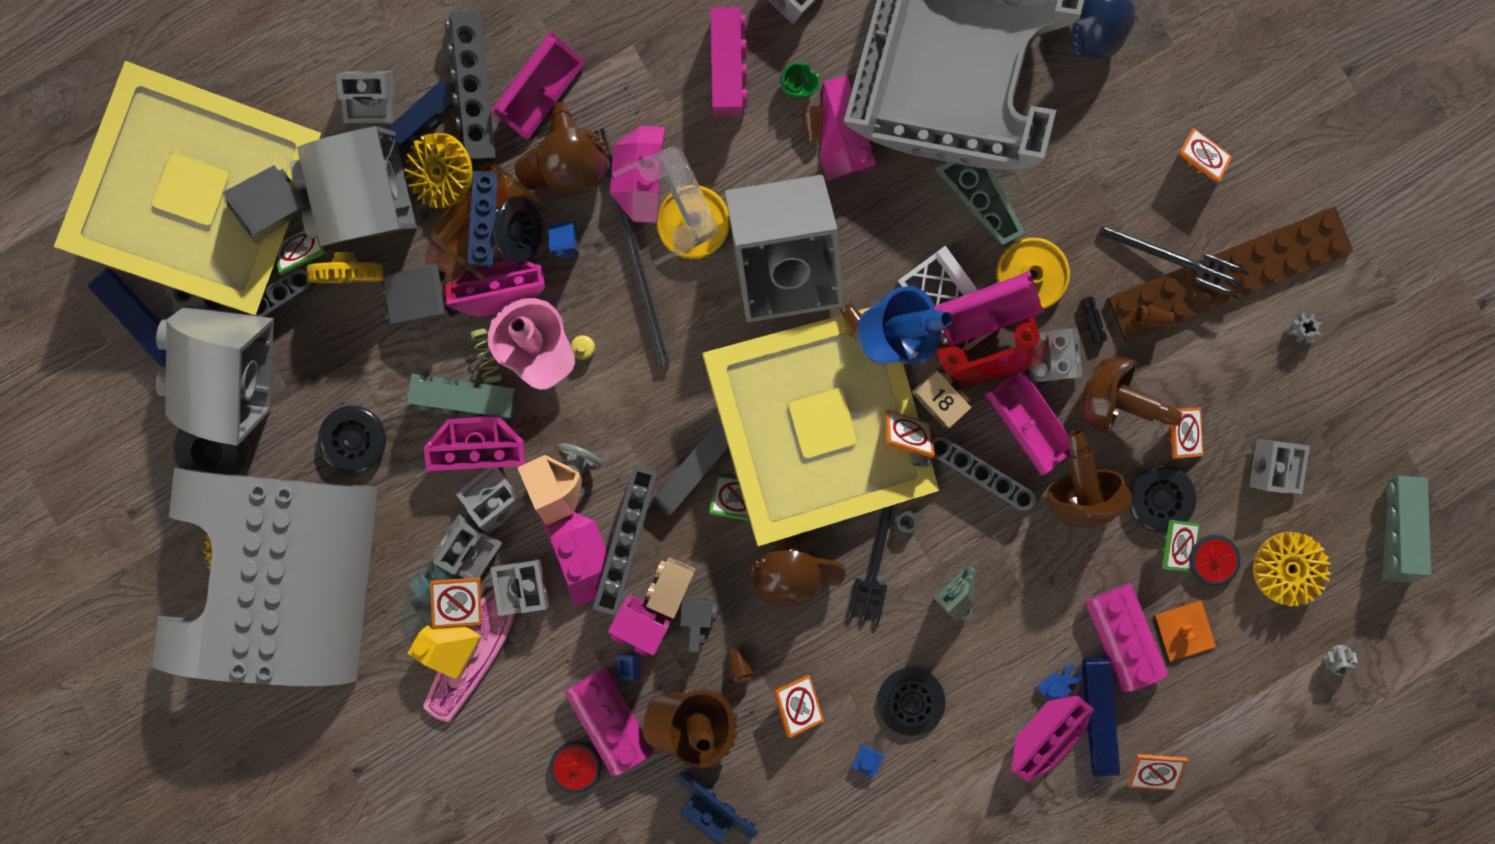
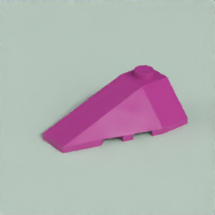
(842, 149)

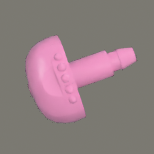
(532, 342)

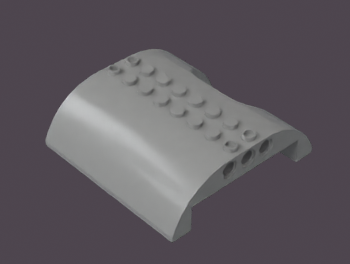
(946, 76)
(280, 580)

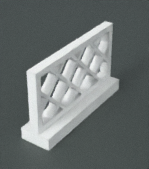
(957, 276)

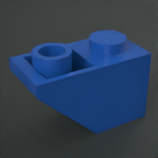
(563, 240)

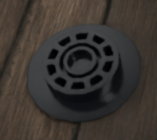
(517, 230)
(352, 439)
(1161, 497)
(911, 701)

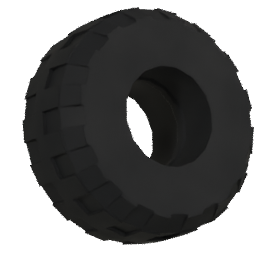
(190, 454)

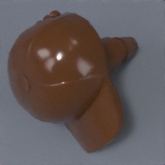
(566, 160)
(1109, 392)
(1088, 494)
(792, 576)
(691, 726)

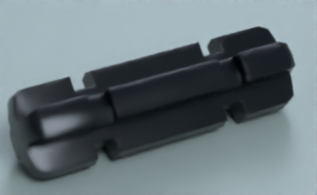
(1093, 320)

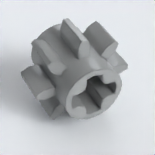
(1311, 324)
(1341, 660)

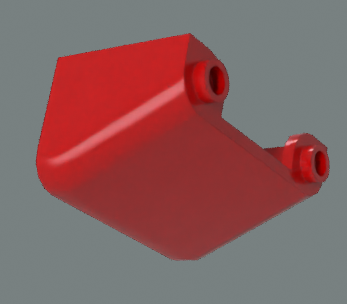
(1025, 355)

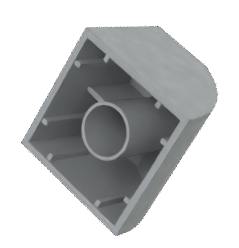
(353, 186)
(785, 248)
(216, 372)

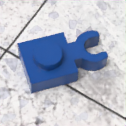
(1056, 686)

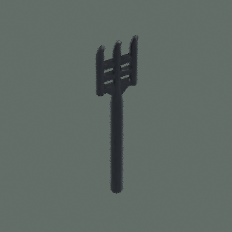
(1198, 267)
(871, 581)

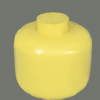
(583, 347)

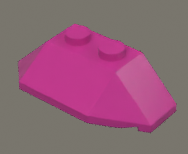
(631, 191)
(498, 288)
(473, 445)
(579, 555)
(1050, 736)

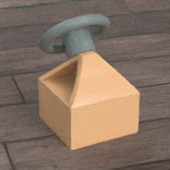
(557, 486)

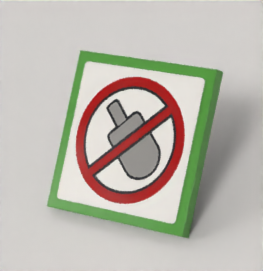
(298, 251)
(728, 498)
(1179, 544)

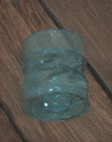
(421, 583)

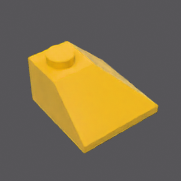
(445, 648)

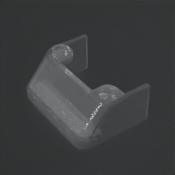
(699, 220)

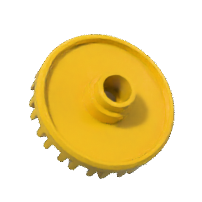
(439, 170)
(670, 218)
(1045, 260)
(344, 269)
(1307, 573)

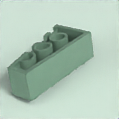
(984, 198)
(461, 396)
(1407, 530)

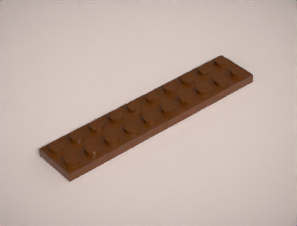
(1265, 258)

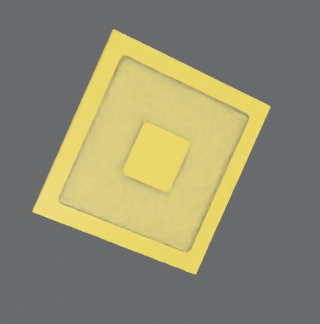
(158, 186)
(812, 428)

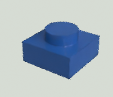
(628, 666)
(867, 761)

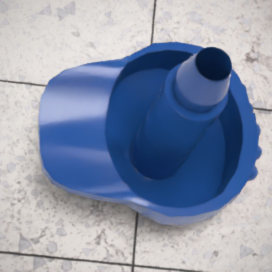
(902, 327)

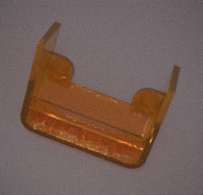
(453, 227)

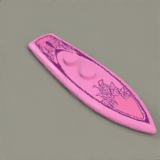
(449, 694)

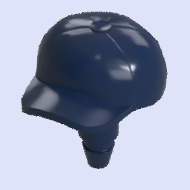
(1102, 27)

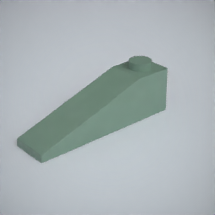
(958, 594)

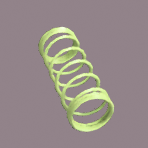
(488, 380)

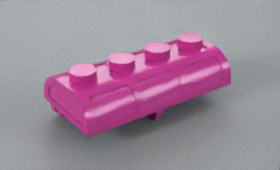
(538, 86)
(991, 308)
(1030, 421)
(1126, 638)
(609, 721)

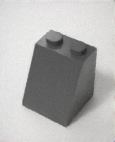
(264, 202)
(416, 295)

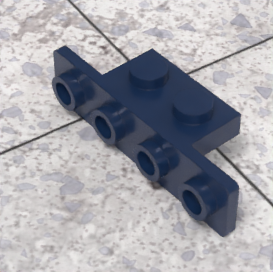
(421, 115)
(482, 219)
(709, 813)

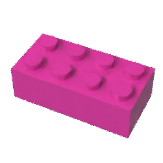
(727, 57)
(639, 626)

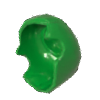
(799, 81)

